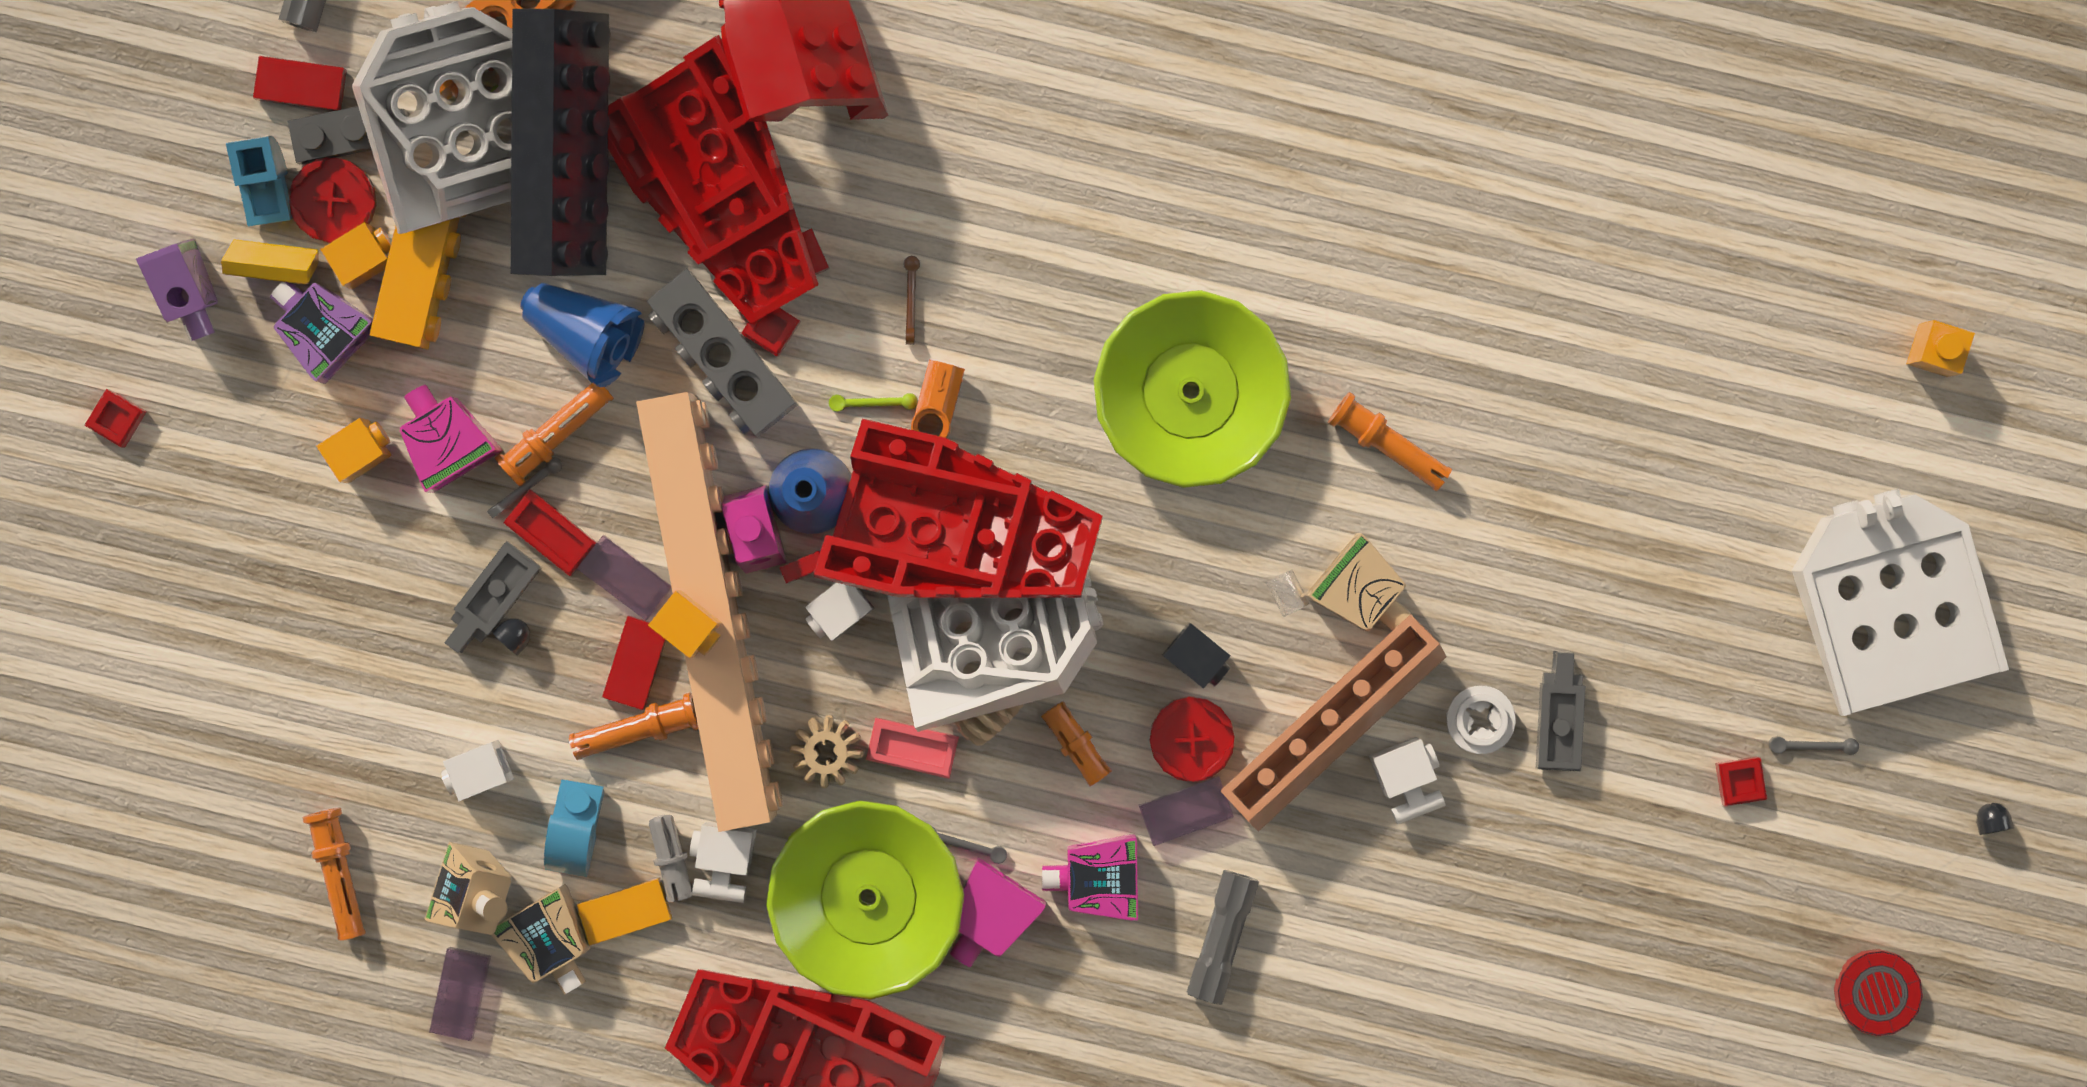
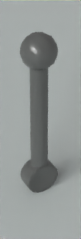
(553, 466)
(1779, 745)
(997, 853)

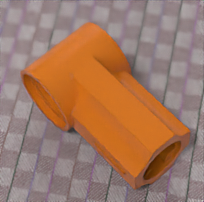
(939, 394)

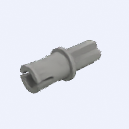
(670, 858)

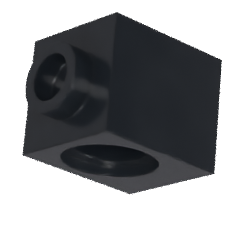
(1198, 656)

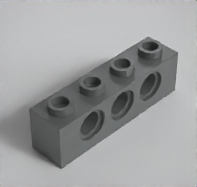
(688, 295)

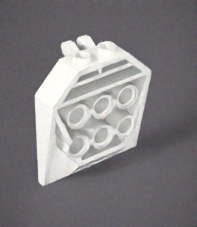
(418, 60)
(934, 656)
(1930, 656)

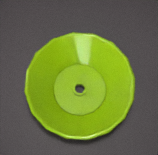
(1199, 342)
(837, 936)

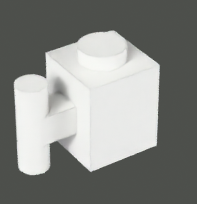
(1403, 771)
(725, 855)

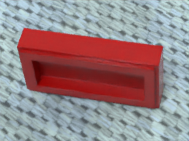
(299, 83)
(550, 532)
(634, 664)

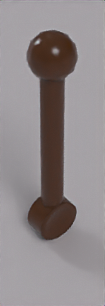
(911, 264)

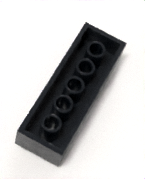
(559, 142)

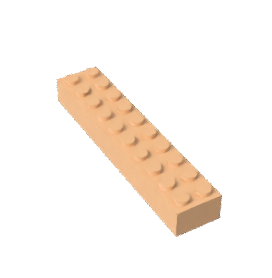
(700, 567)

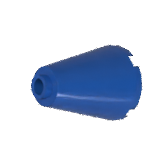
(584, 329)
(829, 486)

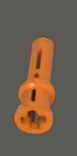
(1373, 431)
(542, 450)
(655, 723)
(331, 853)

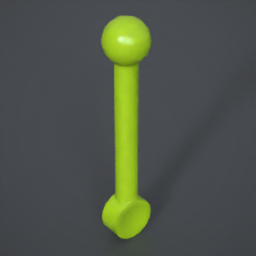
(838, 402)

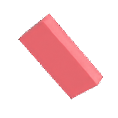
(906, 748)

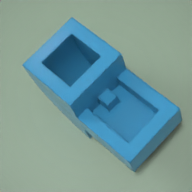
(260, 174)
(573, 828)

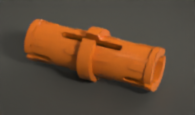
(1076, 743)

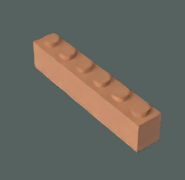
(1334, 722)

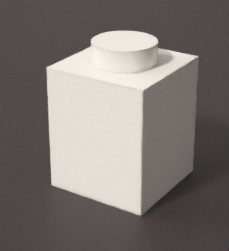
(837, 610)
(476, 771)

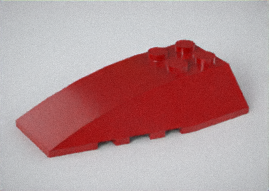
(799, 57)
(714, 180)
(952, 525)
(792, 1036)

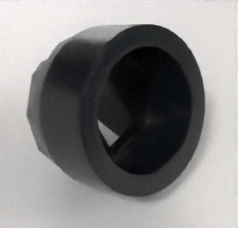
(513, 634)
(1993, 819)

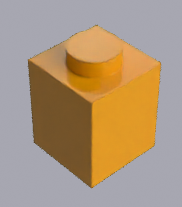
(358, 255)
(1940, 348)
(355, 449)
(686, 625)

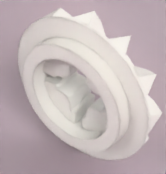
(1500, 716)

